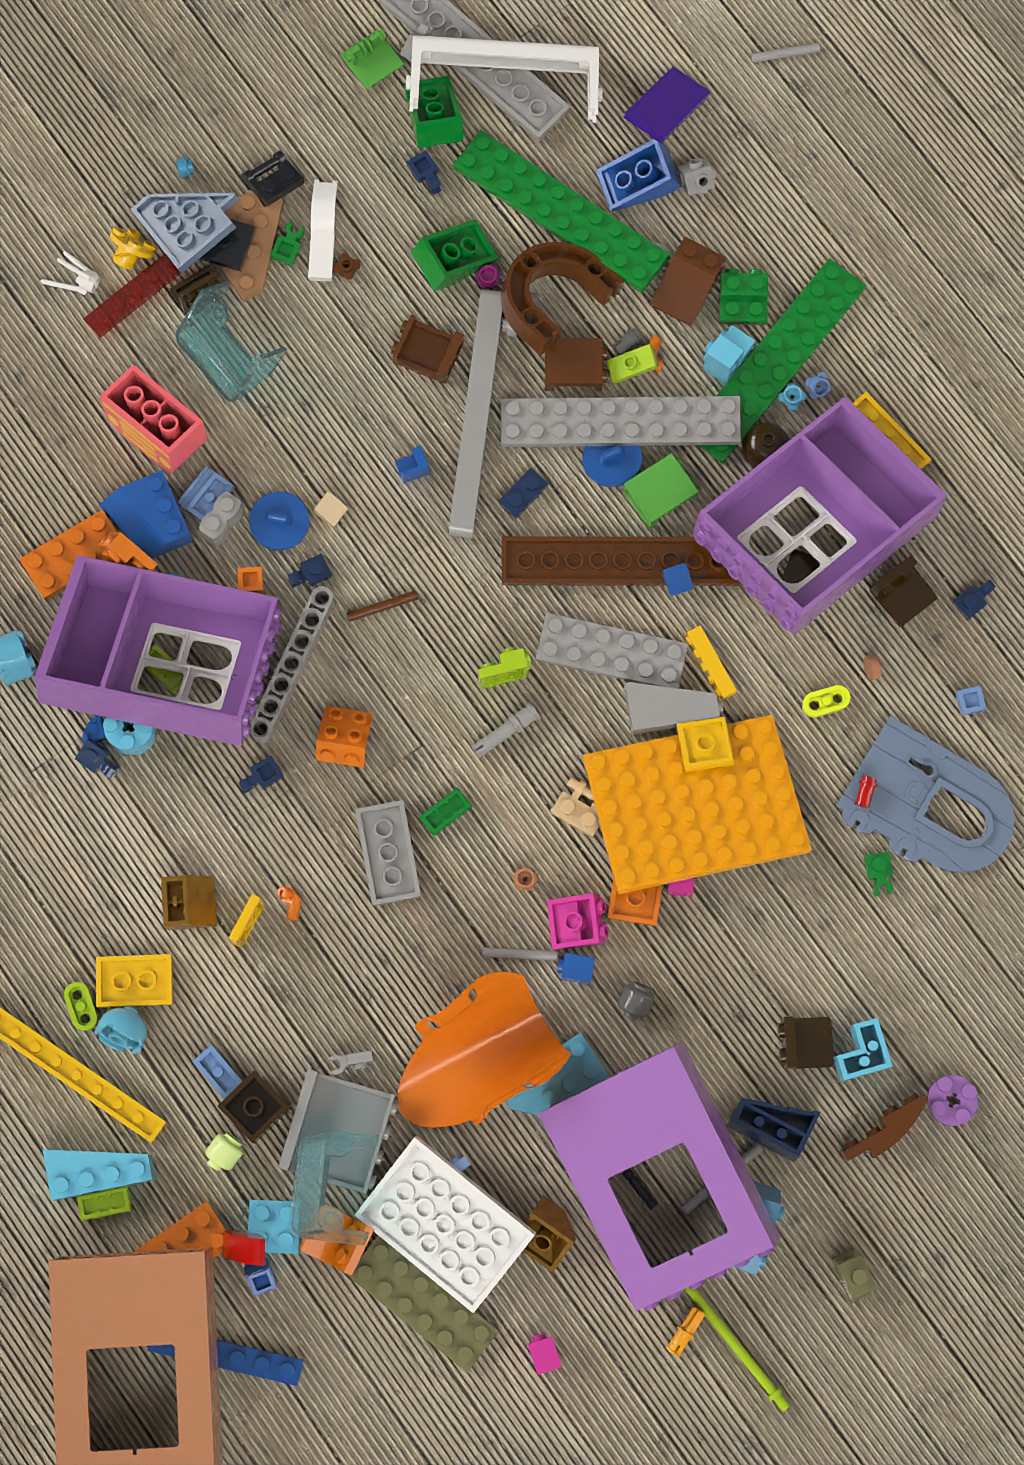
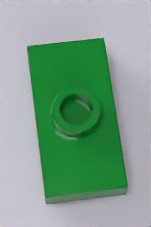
(445, 812)

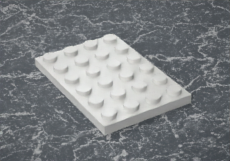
(445, 1224)

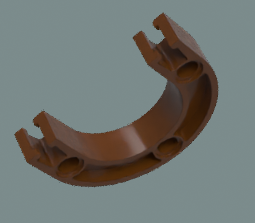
(546, 260)

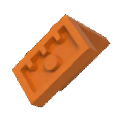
(339, 1255)

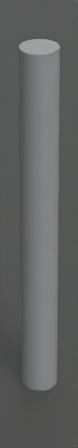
(704, 1194)

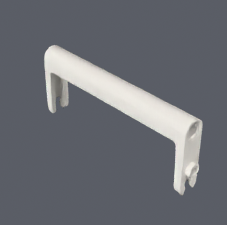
(506, 55)

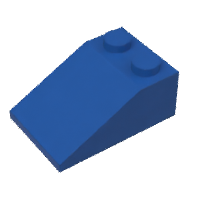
(639, 176)

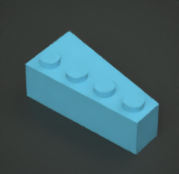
(90, 1172)

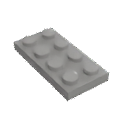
(387, 853)

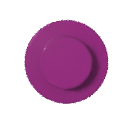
(488, 276)

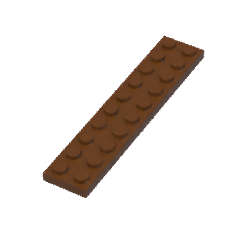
(606, 561)

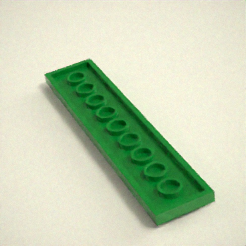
(560, 210)
(788, 347)

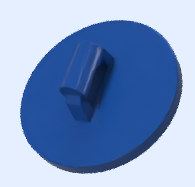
(612, 464)
(279, 521)

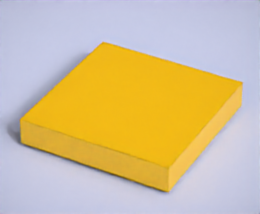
(705, 744)
(246, 921)

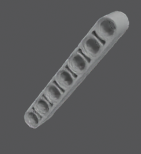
(296, 653)

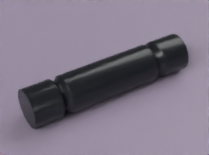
(640, 1188)

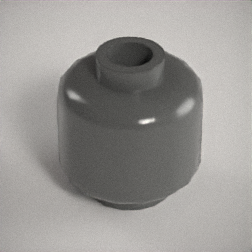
(636, 1000)

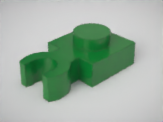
(287, 248)
(879, 867)

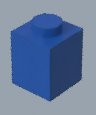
(576, 968)

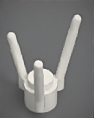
(87, 279)

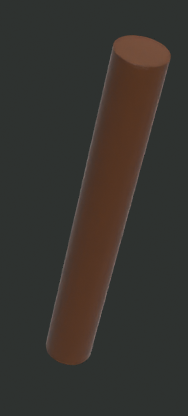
(382, 606)

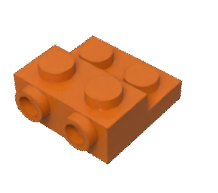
(120, 549)

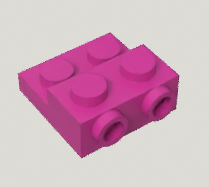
(577, 921)

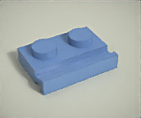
(204, 492)

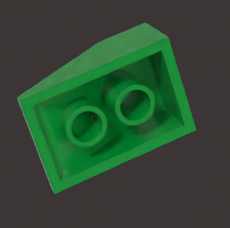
(438, 114)
(453, 254)

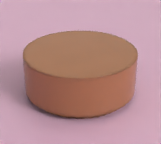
(872, 667)

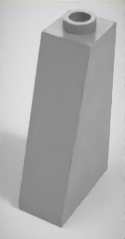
(661, 708)

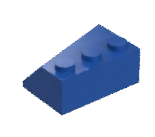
(148, 515)

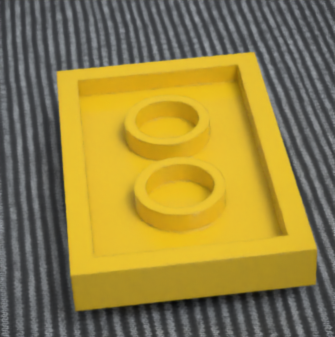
(134, 981)

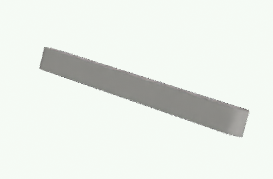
(476, 415)

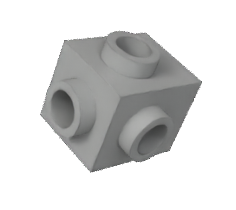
(697, 176)

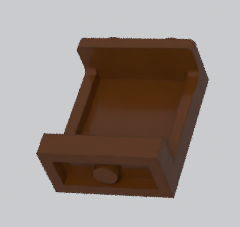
(427, 350)
(575, 363)

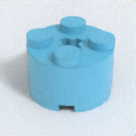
(14, 662)
(129, 742)

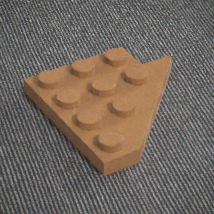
(257, 262)

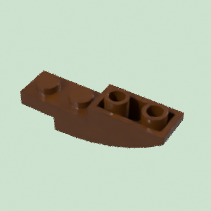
(894, 1124)

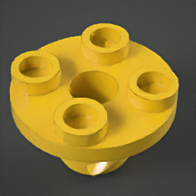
(130, 247)

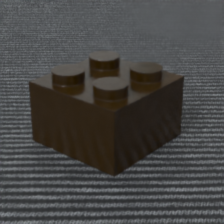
(254, 1107)

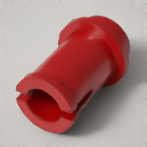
(866, 791)

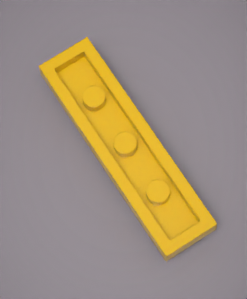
(891, 429)

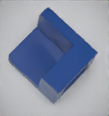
(413, 466)

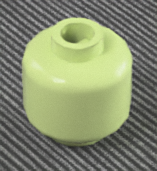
(224, 1151)

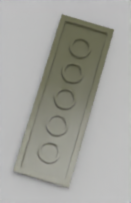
(423, 1304)

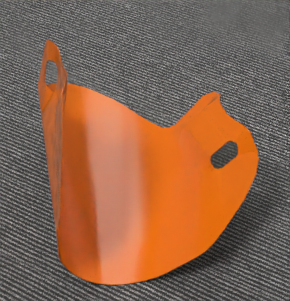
(479, 1054)

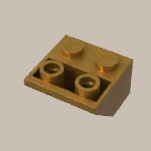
(188, 902)

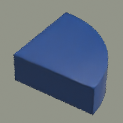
(94, 730)

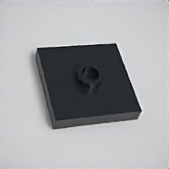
(233, 248)

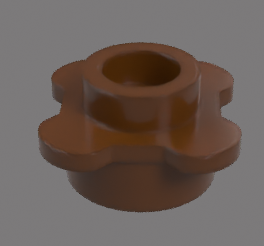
(347, 273)

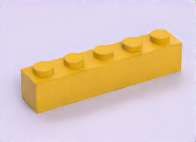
(710, 663)

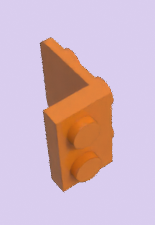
(343, 736)

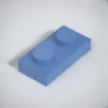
(217, 1071)

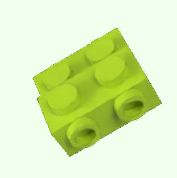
(512, 666)

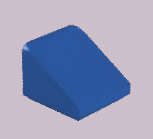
(677, 579)
(260, 1278)

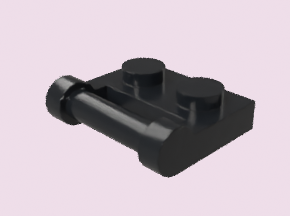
(278, 183)

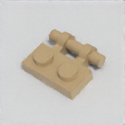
(575, 812)

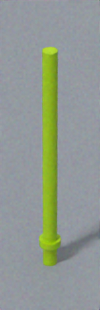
(774, 1393)

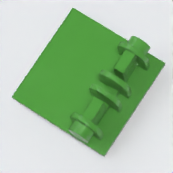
(372, 59)

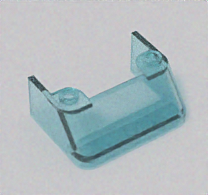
(216, 350)
(308, 1211)

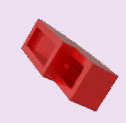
(244, 1247)

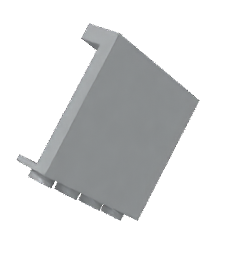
(339, 1105)

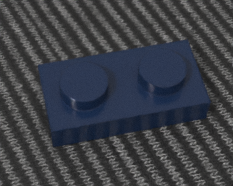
(523, 493)

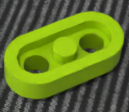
(80, 1007)

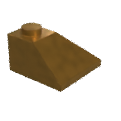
(552, 1234)

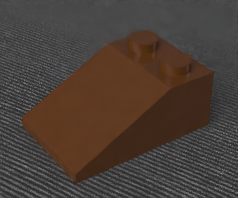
(688, 281)

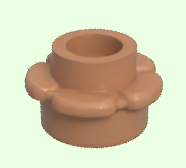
(525, 885)

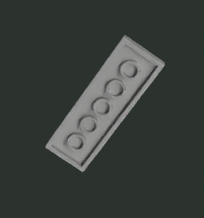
(611, 651)

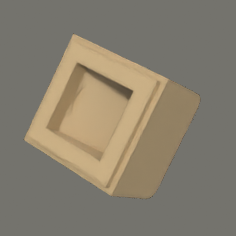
(330, 509)

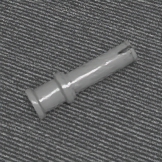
(515, 723)

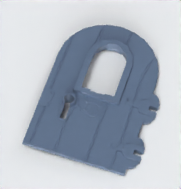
(905, 794)

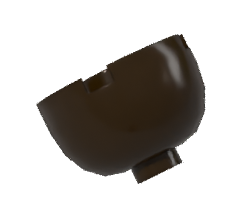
(762, 442)

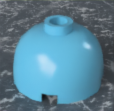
(122, 1029)

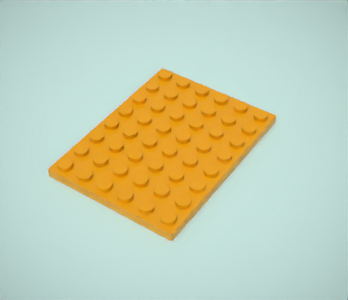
(695, 823)

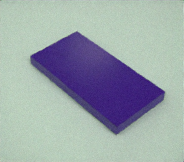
(667, 104)

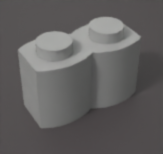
(217, 523)

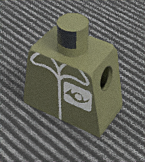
(854, 1275)

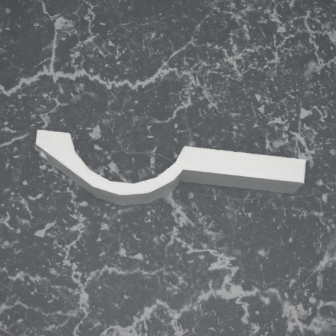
(322, 231)

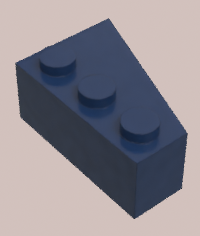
(774, 1126)

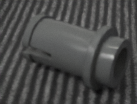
(627, 342)

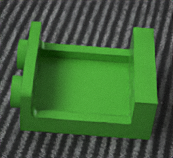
(660, 489)

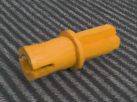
(685, 1331)

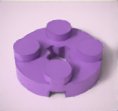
(964, 1092)

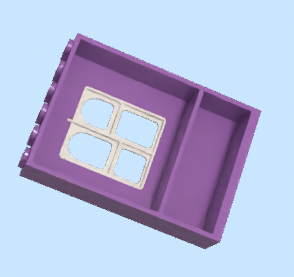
(855, 485)
(106, 636)

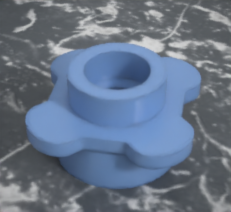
(820, 391)

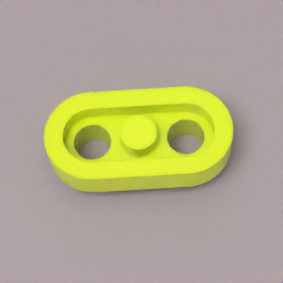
(825, 701)

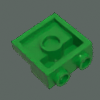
(743, 297)

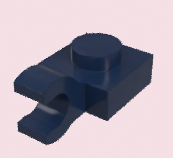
(424, 169)
(313, 570)
(972, 601)
(95, 757)
(263, 773)

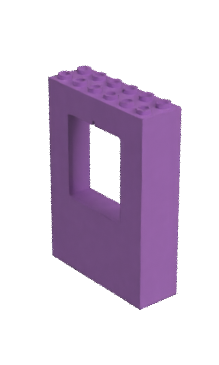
(633, 1120)

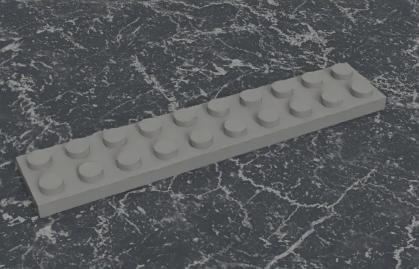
(512, 90)
(620, 421)

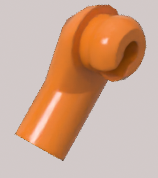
(656, 342)
(292, 900)

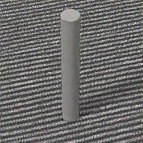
(785, 52)
(519, 954)

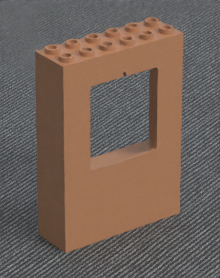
(135, 1303)

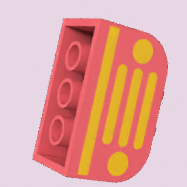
(152, 419)

